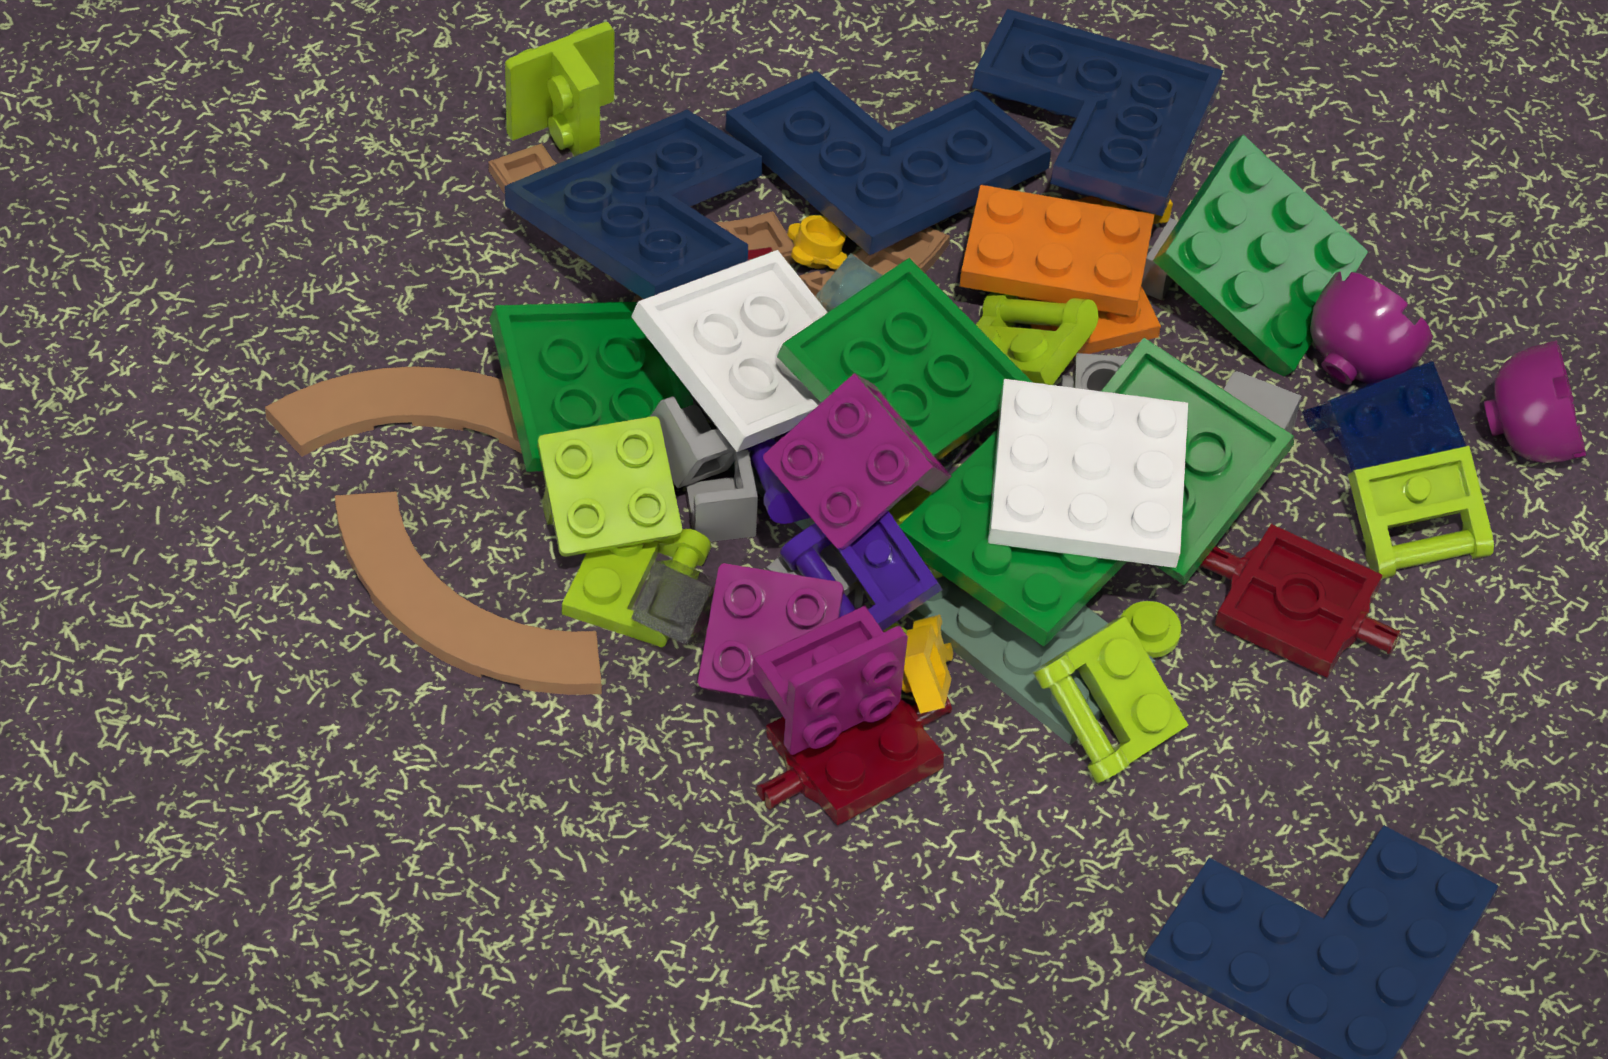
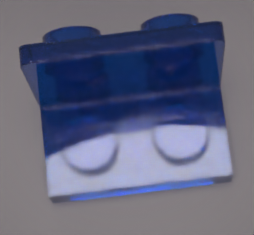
(1391, 419)

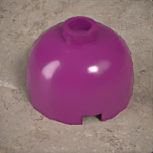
(1363, 331)
(1536, 406)

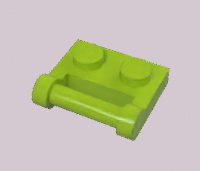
(1037, 352)
(1417, 492)
(614, 577)
(1125, 691)

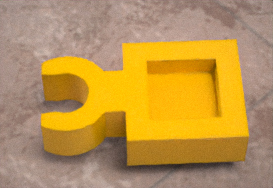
(926, 666)

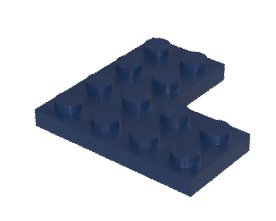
(1130, 105)
(879, 180)
(633, 202)
(1336, 981)

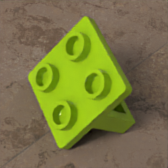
(562, 88)
(608, 486)

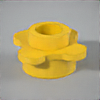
(817, 243)

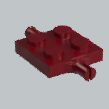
(1299, 600)
(859, 765)

